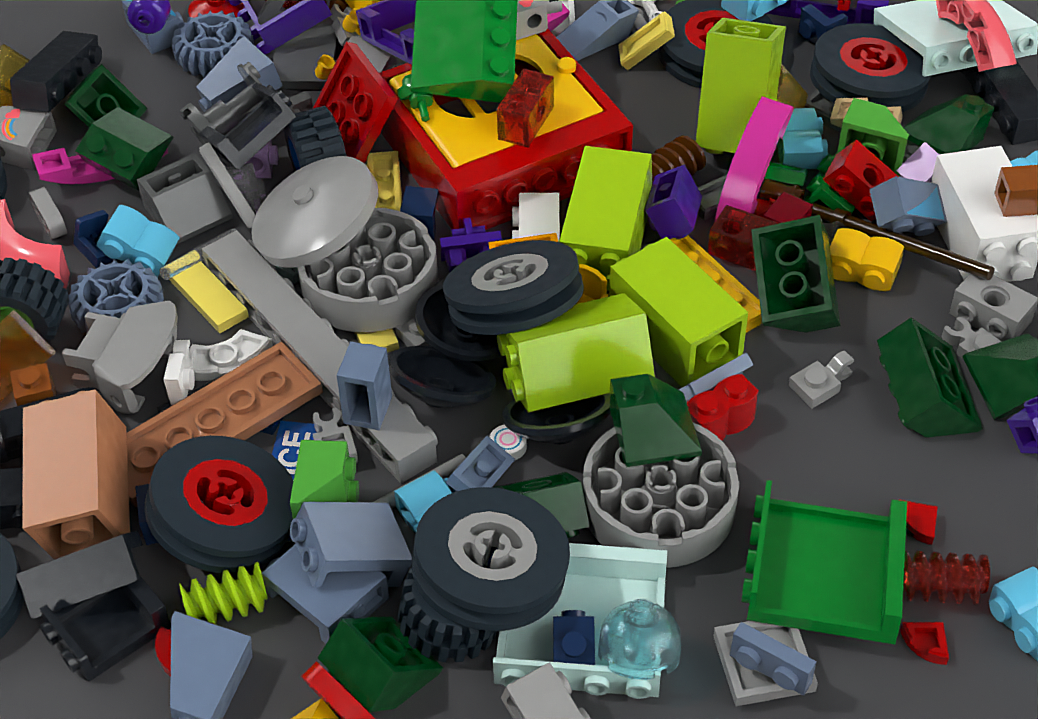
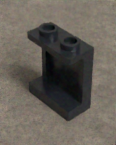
(254, 130)
(105, 627)

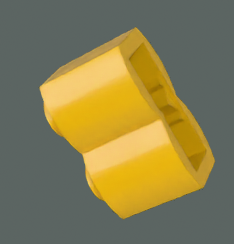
(865, 259)

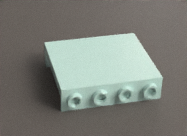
(945, 42)
(594, 583)

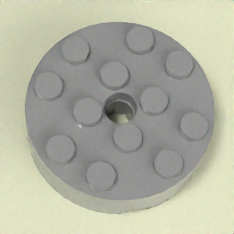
(375, 276)
(665, 504)

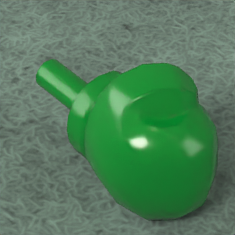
(416, 99)

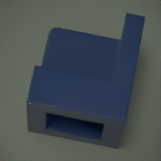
(421, 204)

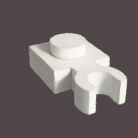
(178, 375)

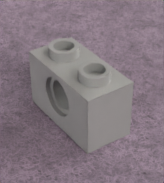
(994, 306)

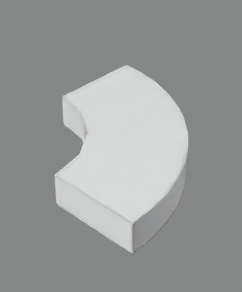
(225, 356)

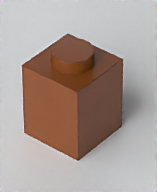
(1018, 190)
(32, 384)

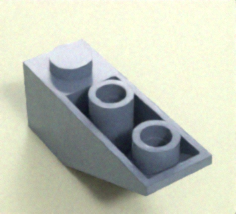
(599, 28)

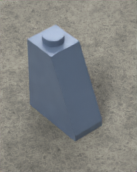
(225, 80)
(205, 667)

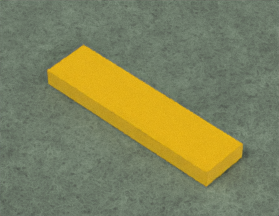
(723, 279)

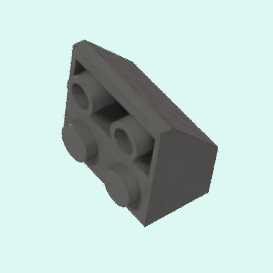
(184, 197)

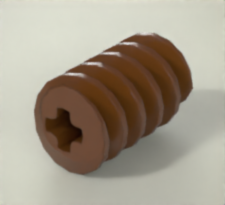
(677, 153)

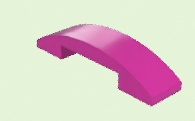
(754, 155)
(59, 168)

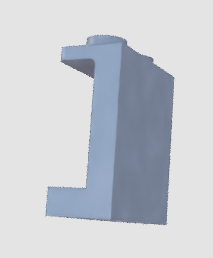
(349, 540)
(340, 596)

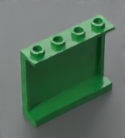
(827, 568)

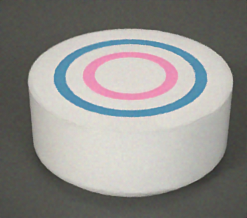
(509, 441)

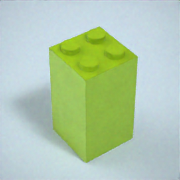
(738, 70)
(608, 207)
(688, 315)
(577, 353)

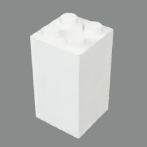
(975, 220)

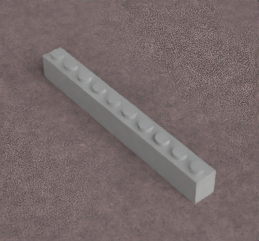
(284, 316)

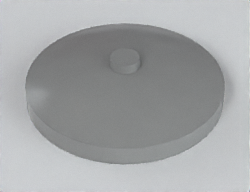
(315, 211)

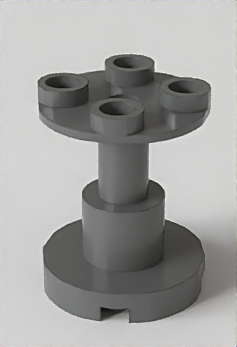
(224, 116)

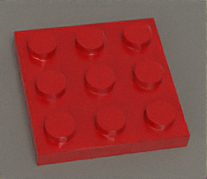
(357, 100)

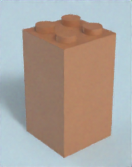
(74, 473)

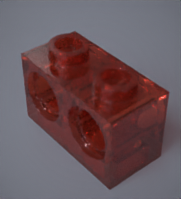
(732, 236)

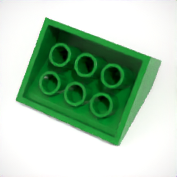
(464, 48)

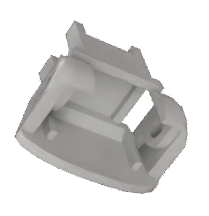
(123, 351)

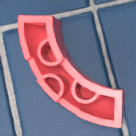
(985, 31)
(16, 246)

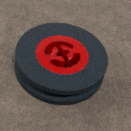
(685, 52)
(868, 63)
(221, 530)

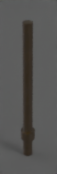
(910, 244)

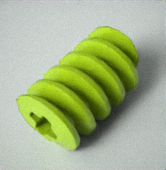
(225, 595)

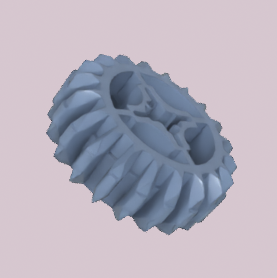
(206, 40)
(114, 291)

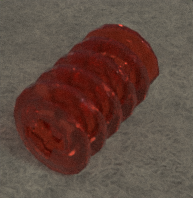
(946, 576)

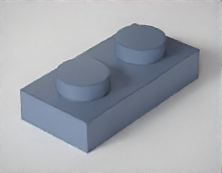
(481, 467)
(772, 658)

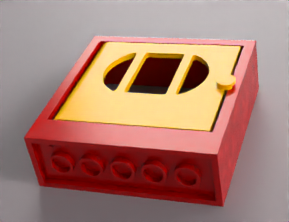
(491, 171)

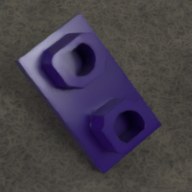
(466, 243)

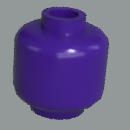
(148, 15)

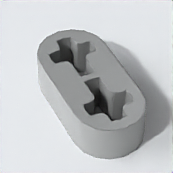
(47, 213)

